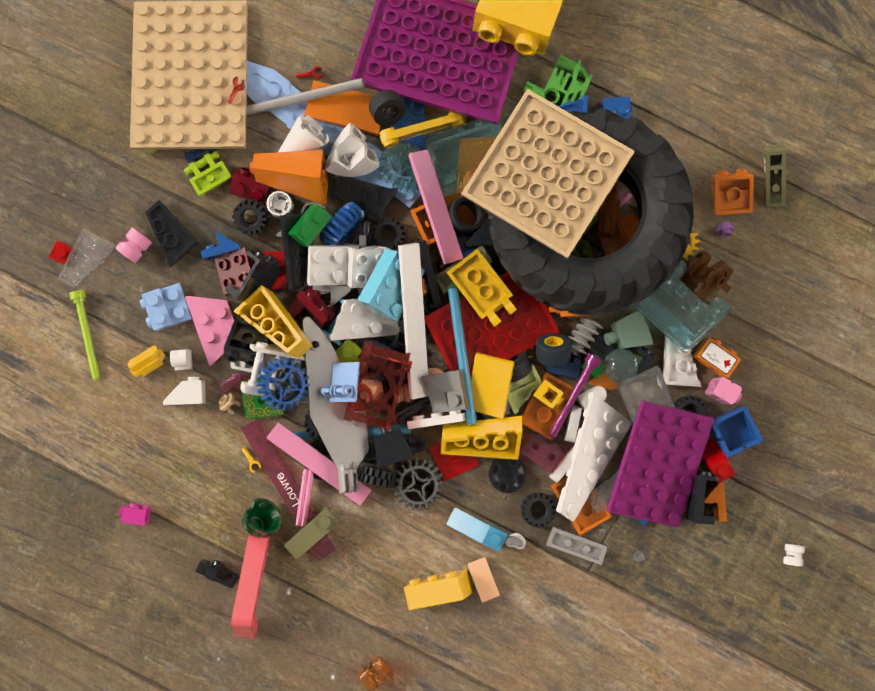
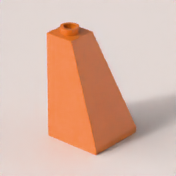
(293, 172)

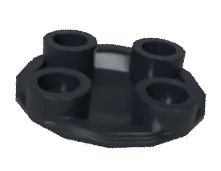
(507, 475)

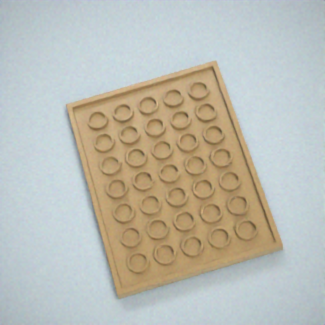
(186, 73)

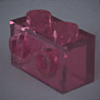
(541, 452)

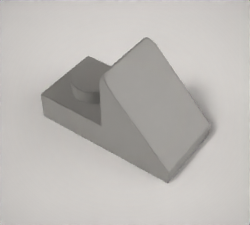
(337, 291)

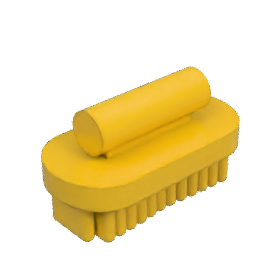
(146, 362)

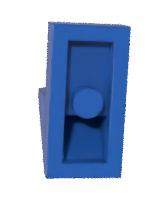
(225, 246)

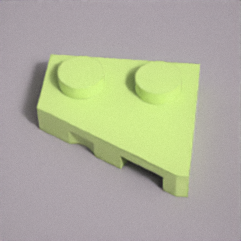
(522, 389)

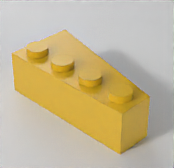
(272, 319)
(484, 439)

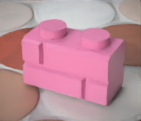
(724, 391)

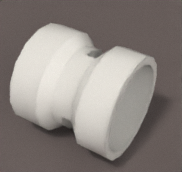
(794, 554)

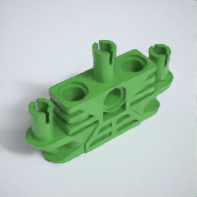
(558, 81)

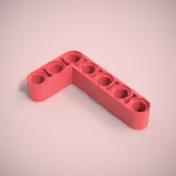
(244, 613)

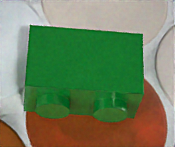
(310, 225)

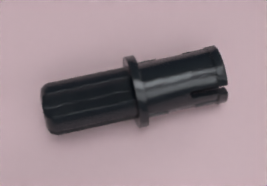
(412, 409)

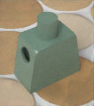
(629, 332)

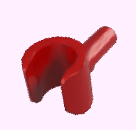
(311, 73)

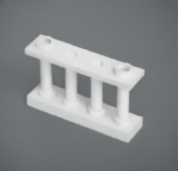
(251, 388)

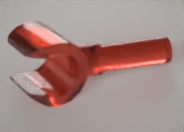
(240, 87)

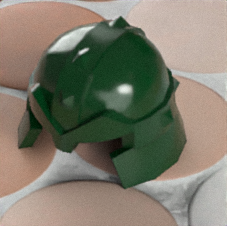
(262, 518)

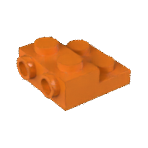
(732, 192)
(624, 231)

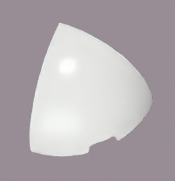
(351, 154)

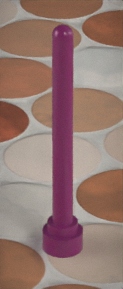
(591, 363)

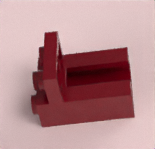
(314, 304)

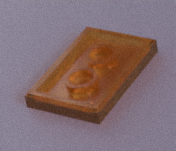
(470, 156)

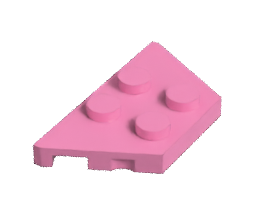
(213, 323)

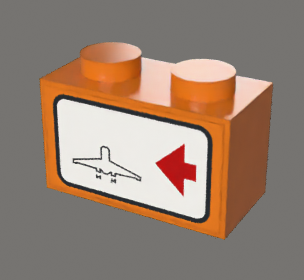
(716, 357)

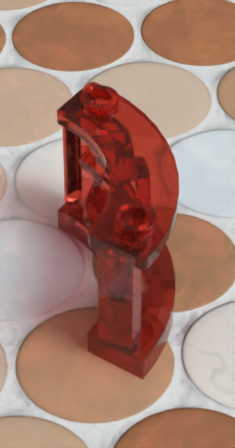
(369, 360)

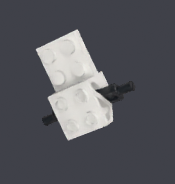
(344, 263)

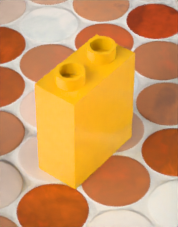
(518, 22)

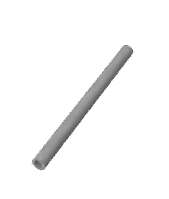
(305, 96)

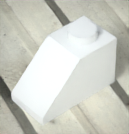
(187, 393)

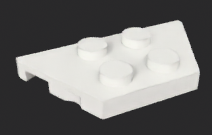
(360, 321)

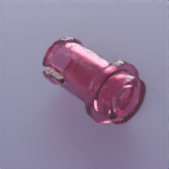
(231, 381)

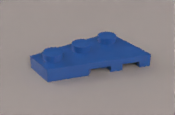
(413, 115)

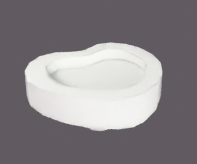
(515, 540)

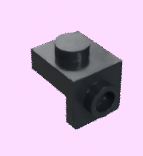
(645, 363)

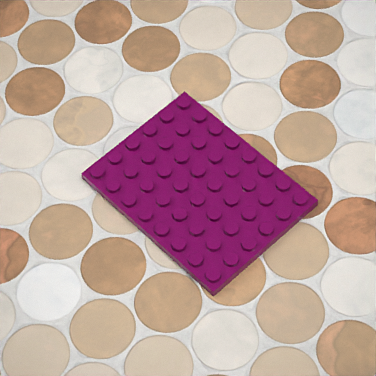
(435, 57)

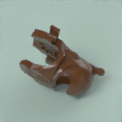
(713, 278)

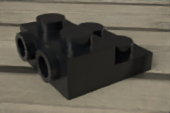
(239, 340)

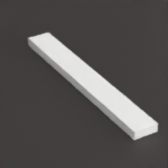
(413, 317)

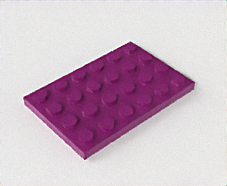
(660, 463)

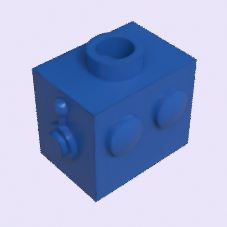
(618, 105)

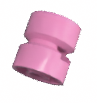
(133, 245)

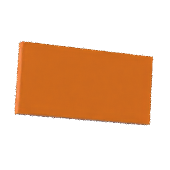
(343, 109)

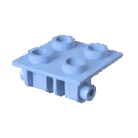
(343, 383)

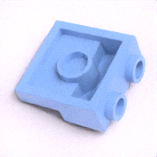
(165, 307)

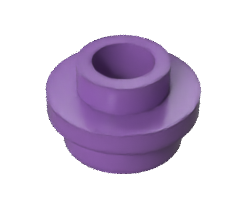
(724, 229)

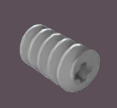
(583, 335)

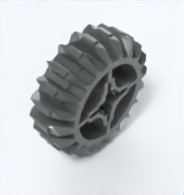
(403, 491)

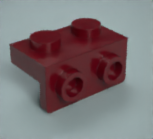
(245, 186)

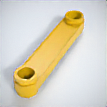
(391, 137)

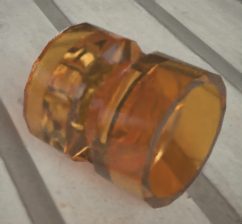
(375, 673)

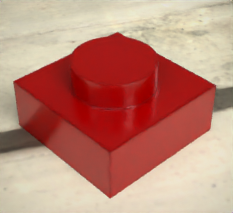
(60, 252)

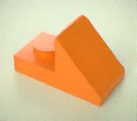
(716, 495)

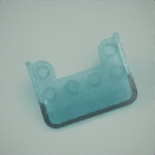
(445, 145)
(681, 313)

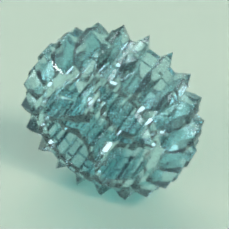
(396, 158)

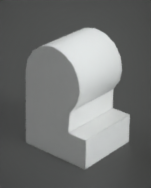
(181, 359)
(583, 398)

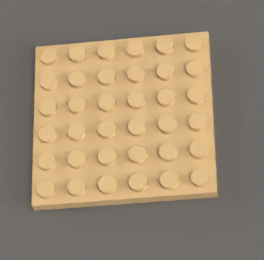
(547, 173)

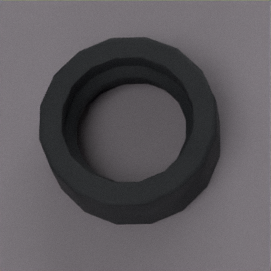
(460, 227)

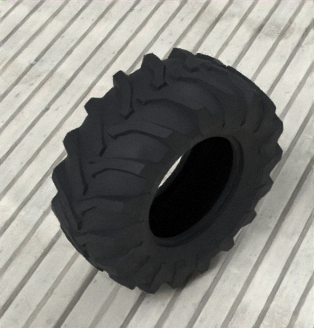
(639, 267)

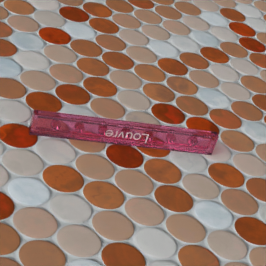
(282, 479)

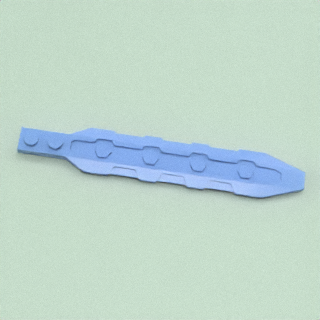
(268, 84)

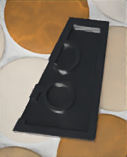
(172, 235)

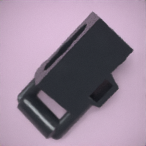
(215, 572)

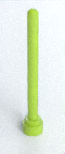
(78, 298)

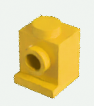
(545, 387)

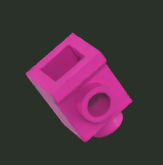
(135, 514)

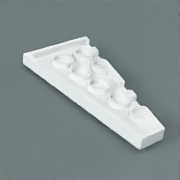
(592, 451)

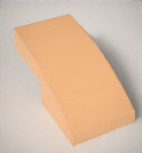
(483, 580)

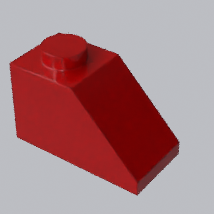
(717, 462)

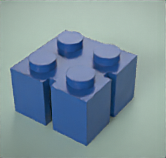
(735, 429)

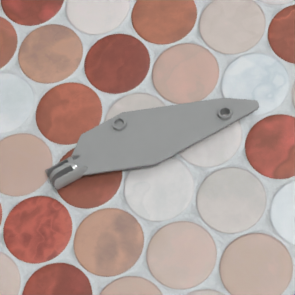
(343, 439)

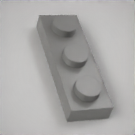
(576, 545)

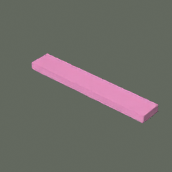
(435, 206)
(313, 459)

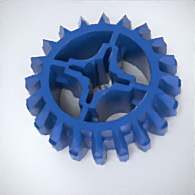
(342, 224)
(285, 376)

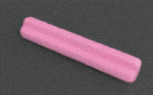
(304, 499)

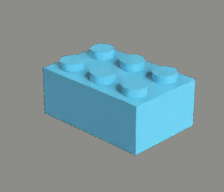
(384, 287)

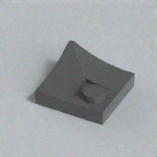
(446, 391)

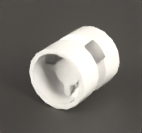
(280, 204)

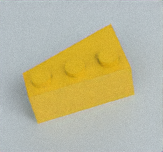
(438, 589)

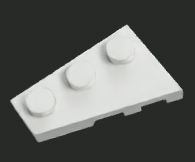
(679, 366)

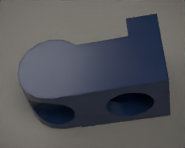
(569, 369)

